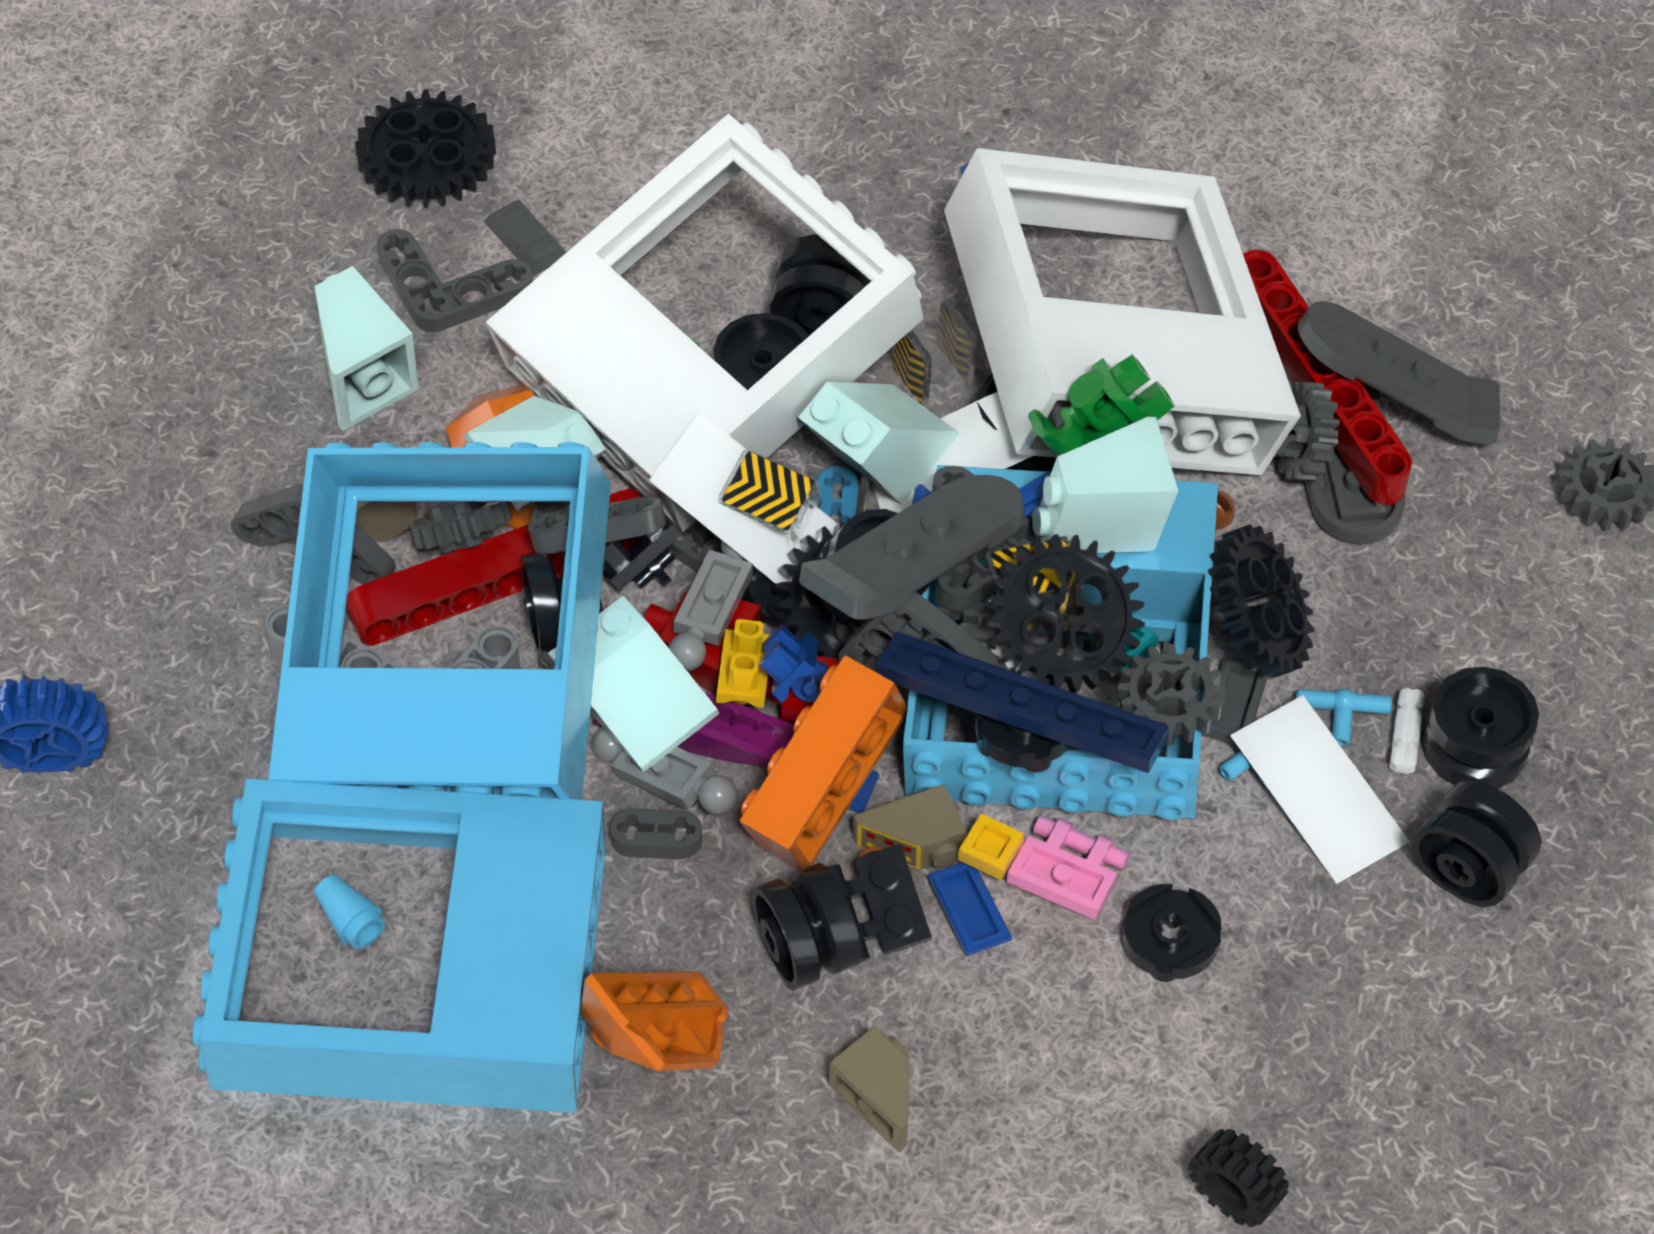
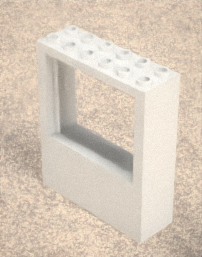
(1213, 363)
(641, 381)

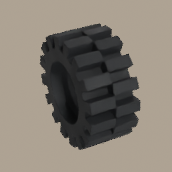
(1238, 1177)

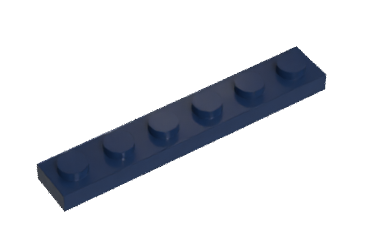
(1023, 702)

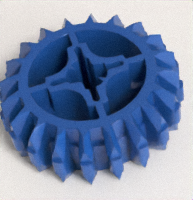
(49, 725)

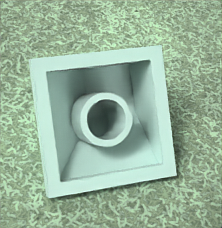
(536, 423)

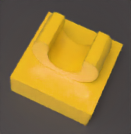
(990, 846)

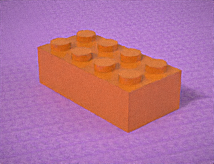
(824, 763)

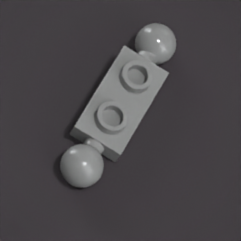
(709, 605)
(676, 777)

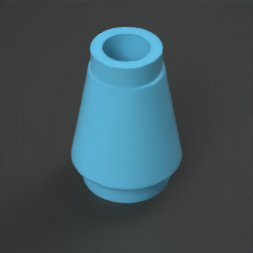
(349, 912)

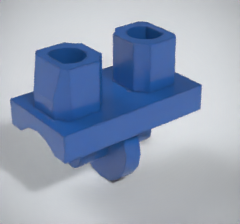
(793, 664)

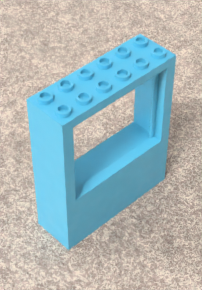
(1176, 607)
(438, 725)
(509, 961)

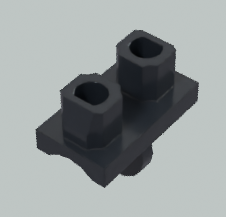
(641, 558)

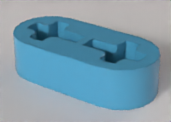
(847, 504)

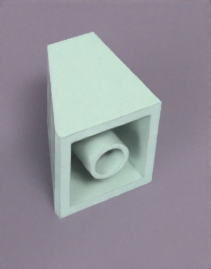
(364, 348)
(879, 433)
(1110, 491)

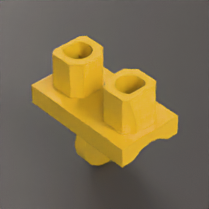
(740, 673)

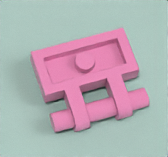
(1065, 877)

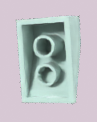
(642, 688)

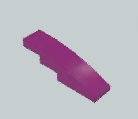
(738, 735)

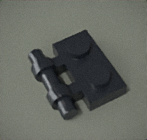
(891, 898)

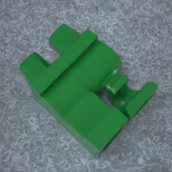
(1103, 404)

